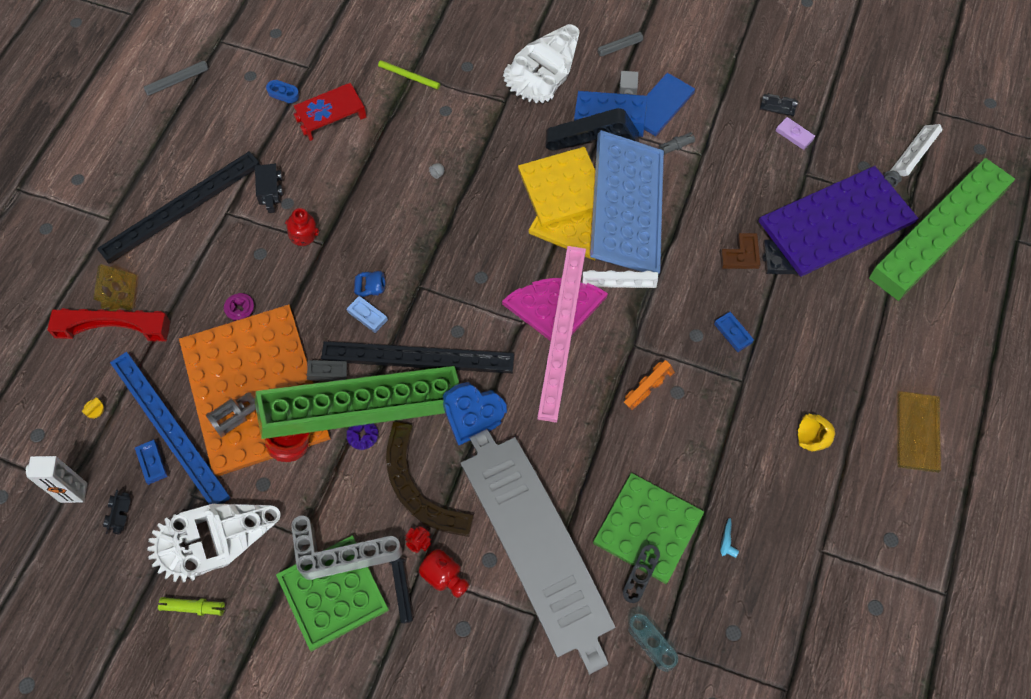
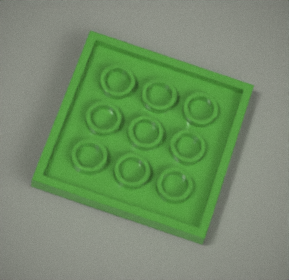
(648, 517)
(332, 603)

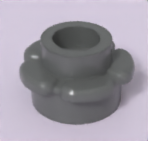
(893, 177)

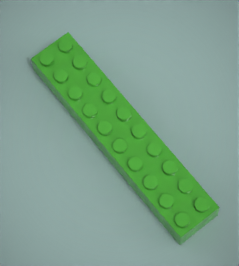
(941, 229)
(352, 402)

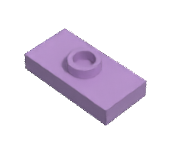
(795, 133)

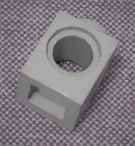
(628, 83)

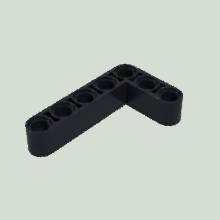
(587, 128)

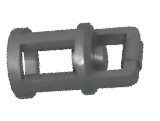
(229, 406)

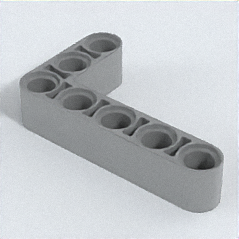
(339, 554)

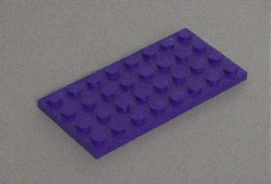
(837, 220)

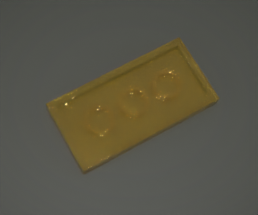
(919, 432)

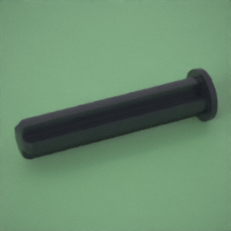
(402, 590)

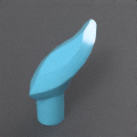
(726, 542)

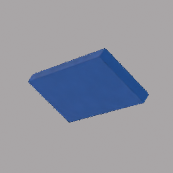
(665, 102)

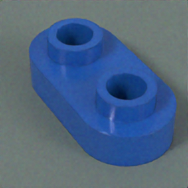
(286, 92)

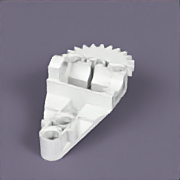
(555, 56)
(227, 531)

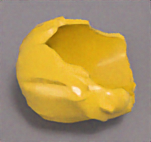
(815, 433)

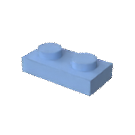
(367, 314)

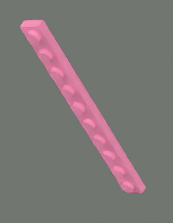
(561, 335)

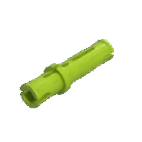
(200, 606)

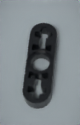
(629, 585)

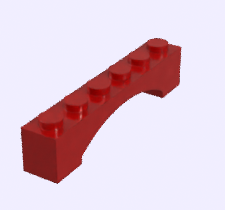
(67, 323)

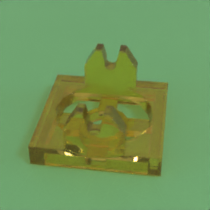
(116, 275)

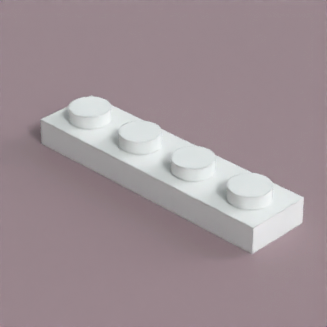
(917, 149)
(621, 279)

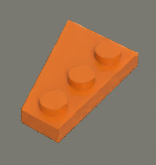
(656, 379)

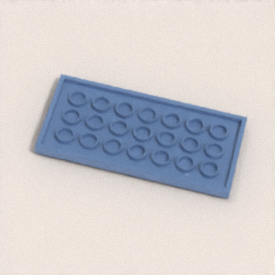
(627, 203)

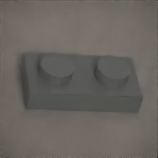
(326, 370)

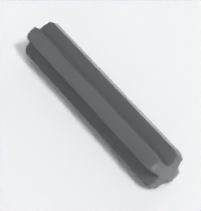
(620, 44)

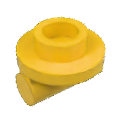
(93, 408)

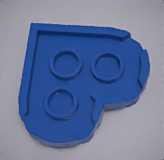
(472, 411)

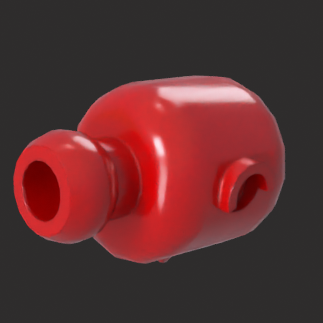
(301, 227)
(442, 573)

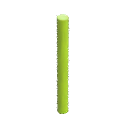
(408, 74)

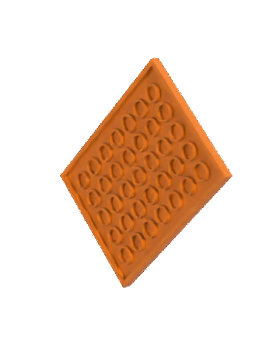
(239, 360)

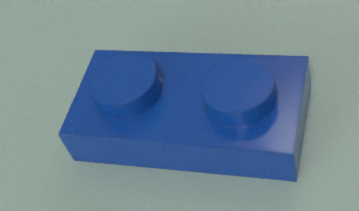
(734, 331)
(151, 462)

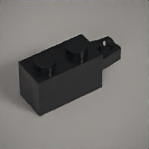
(268, 185)

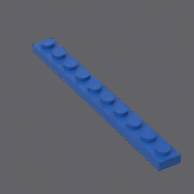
(170, 430)

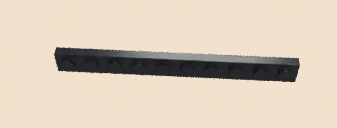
(178, 207)
(418, 357)

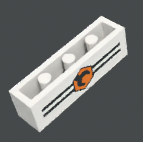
(56, 479)

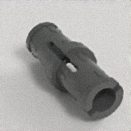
(677, 143)

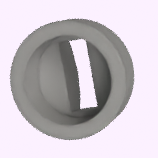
(436, 170)

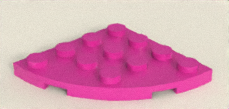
(538, 304)

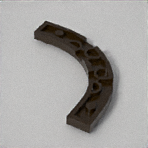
(410, 497)

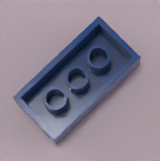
(597, 102)

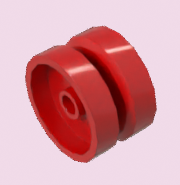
(288, 447)

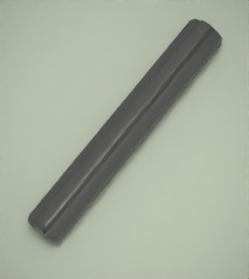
(175, 78)

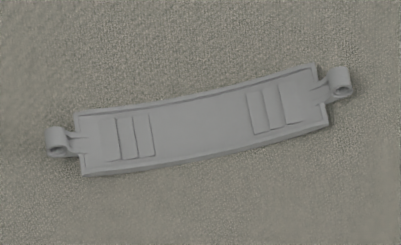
(539, 549)

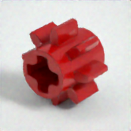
(418, 539)

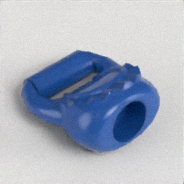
(374, 283)

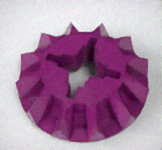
(238, 299)

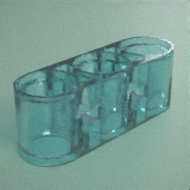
(651, 632)

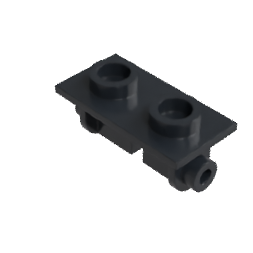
(775, 104)
(118, 504)

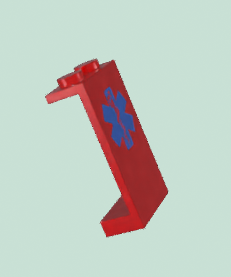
(328, 108)

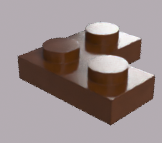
(746, 256)

